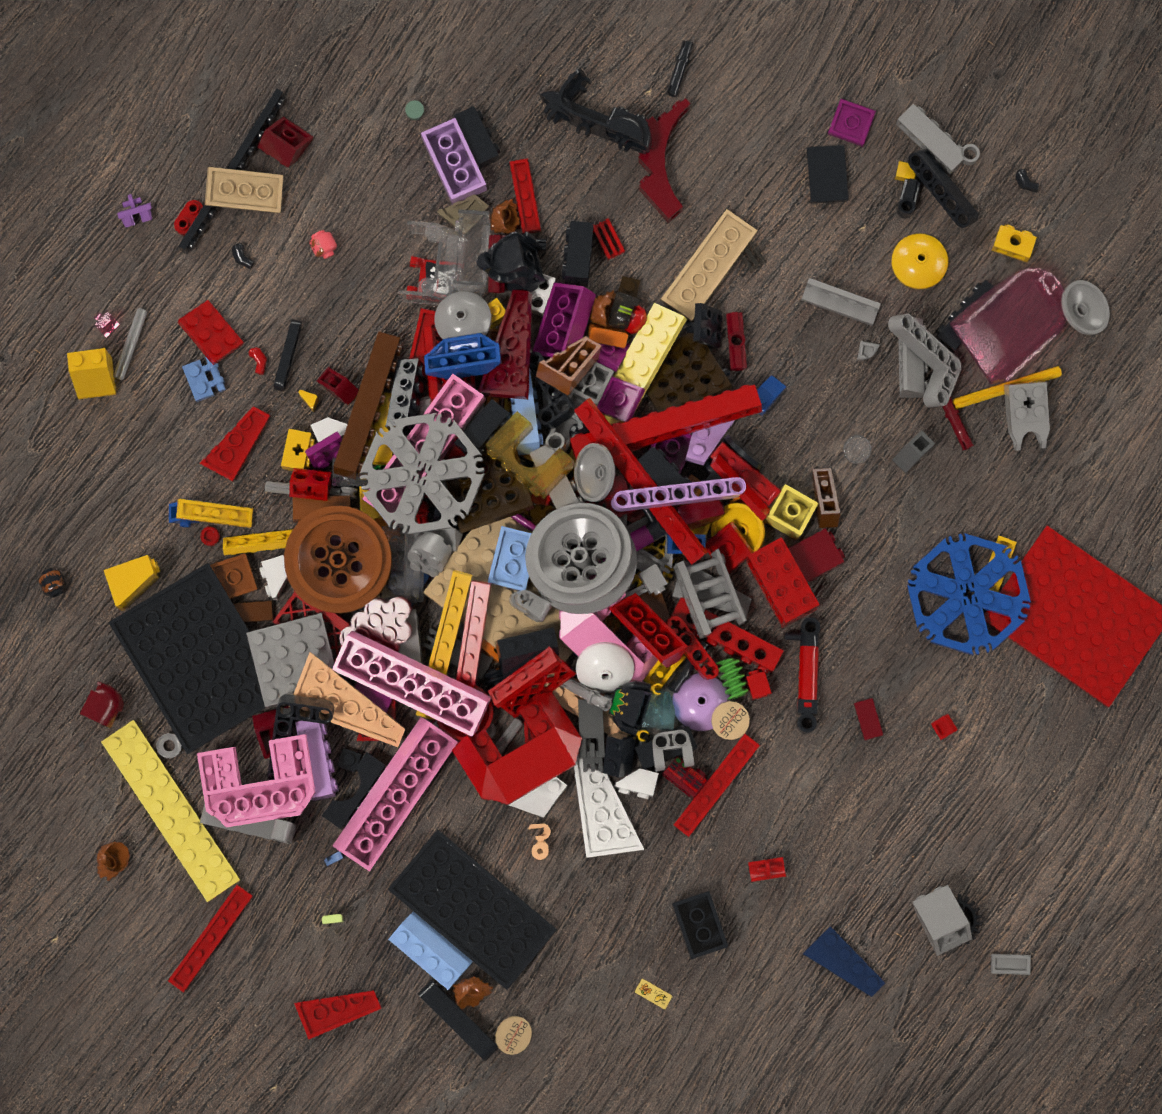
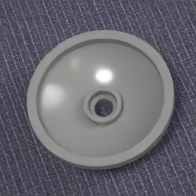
(1085, 307)
(476, 316)
(594, 472)

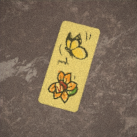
(653, 994)

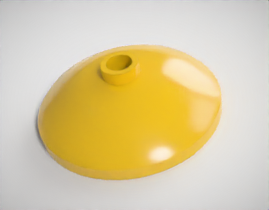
(919, 273)
(744, 518)

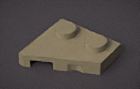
(472, 202)

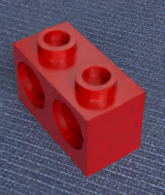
(310, 484)

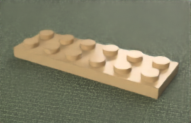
(709, 264)

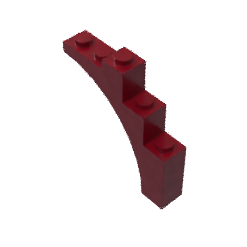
(656, 186)

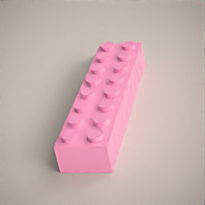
(454, 401)
(411, 683)
(395, 794)

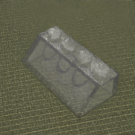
(402, 579)

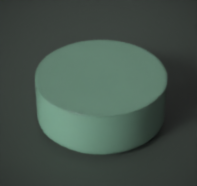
(414, 110)

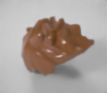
(504, 217)
(601, 309)
(112, 859)
(470, 992)

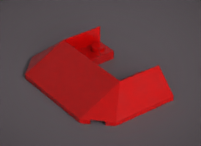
(531, 764)

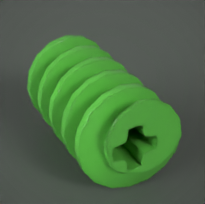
(733, 678)

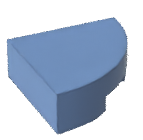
(334, 858)

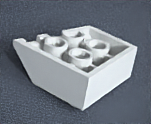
(542, 798)

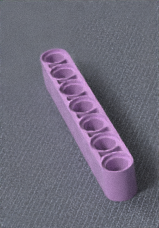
(687, 490)

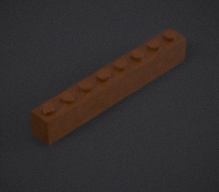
(367, 405)

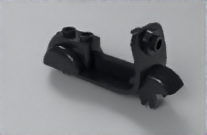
(619, 127)

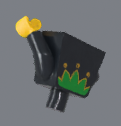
(630, 706)

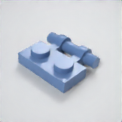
(199, 382)

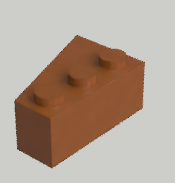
(569, 366)

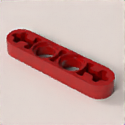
(694, 645)

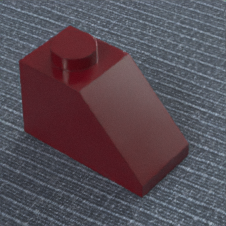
(338, 386)

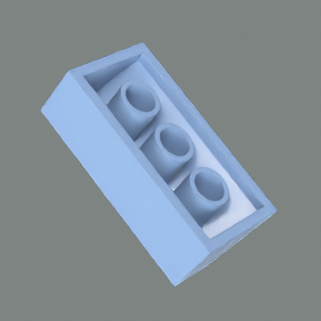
(430, 950)

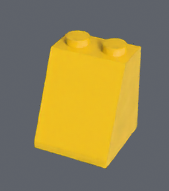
(92, 373)
(131, 580)

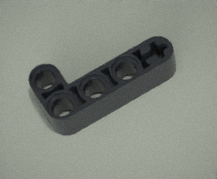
(556, 401)

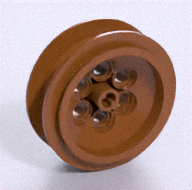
(316, 532)

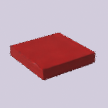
(731, 545)

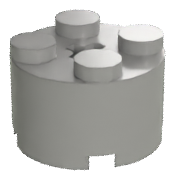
(429, 554)

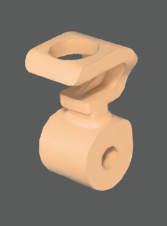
(540, 849)

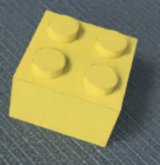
(790, 512)

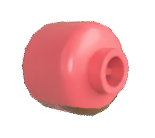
(323, 244)

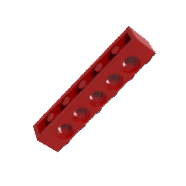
(772, 653)

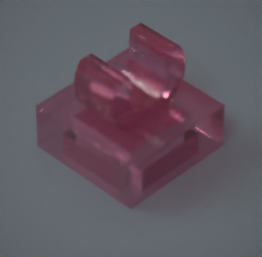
(105, 323)

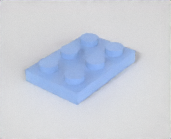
(509, 560)

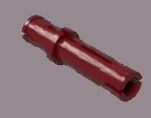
(957, 425)

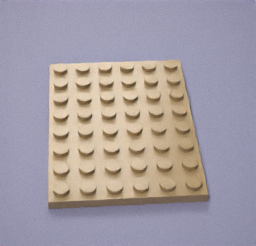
(476, 558)

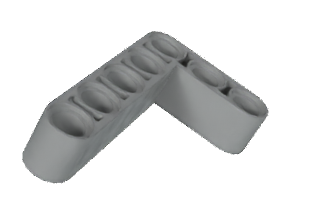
(943, 362)
(273, 829)

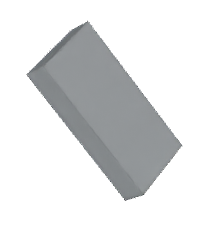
(1010, 964)

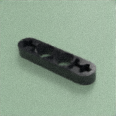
(287, 355)

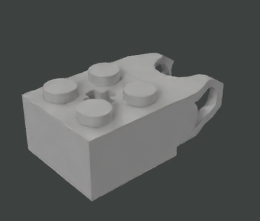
(1027, 418)

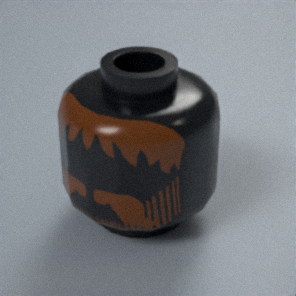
(52, 582)

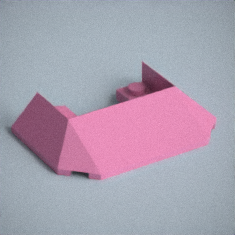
(583, 630)
(259, 801)

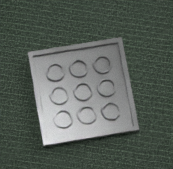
(282, 651)

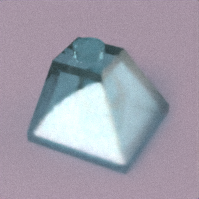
(660, 712)

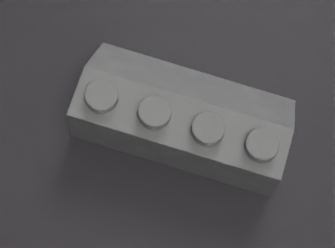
(911, 371)

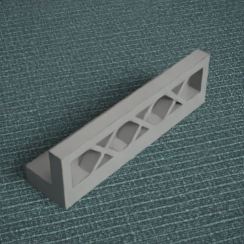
(840, 302)

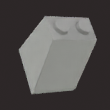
(942, 919)

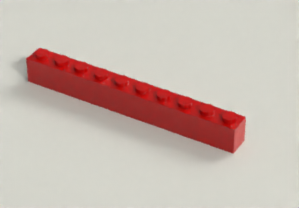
(681, 420)

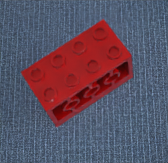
(782, 582)

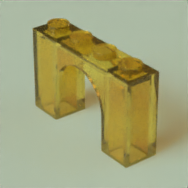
(539, 479)

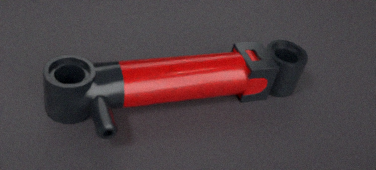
(808, 673)

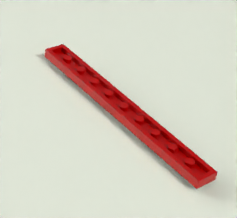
(639, 479)

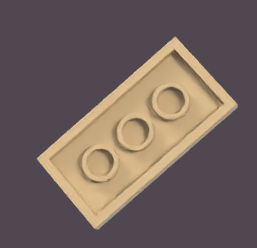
(243, 190)

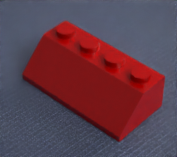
(650, 629)

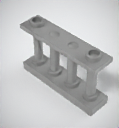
(697, 607)

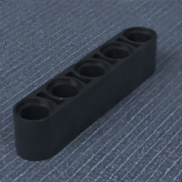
(950, 193)
(458, 1020)

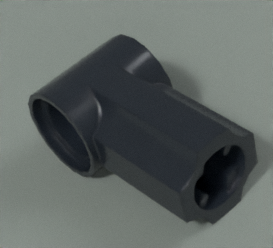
(908, 197)

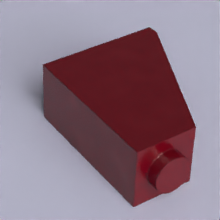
(701, 513)

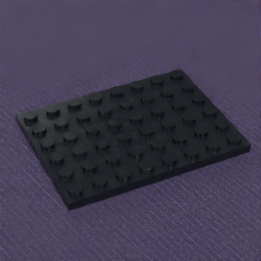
(193, 657)

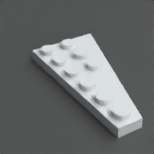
(602, 814)

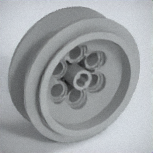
(583, 526)

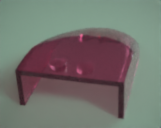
(1012, 322)

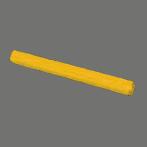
(998, 390)

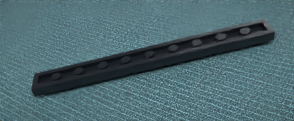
(238, 163)

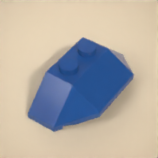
(463, 357)

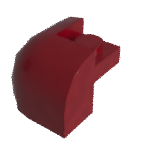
(103, 705)

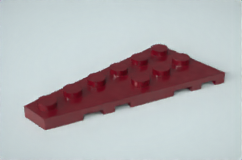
(511, 376)

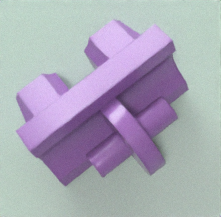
(127, 215)

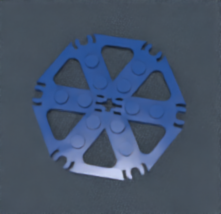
(986, 598)

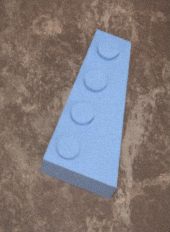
(529, 410)

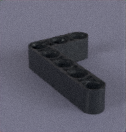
(296, 713)

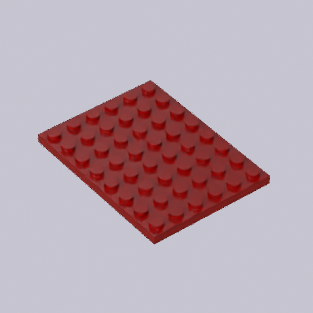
(1081, 617)

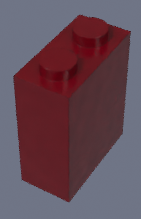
(817, 555)

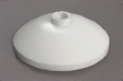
(604, 659)

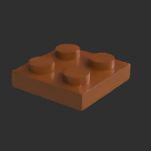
(235, 576)

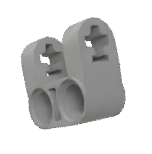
(534, 606)
(672, 745)

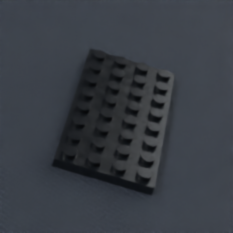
(472, 909)

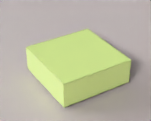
(330, 919)

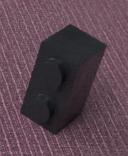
(619, 754)

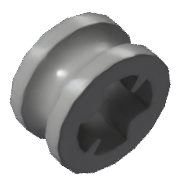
(349, 491)

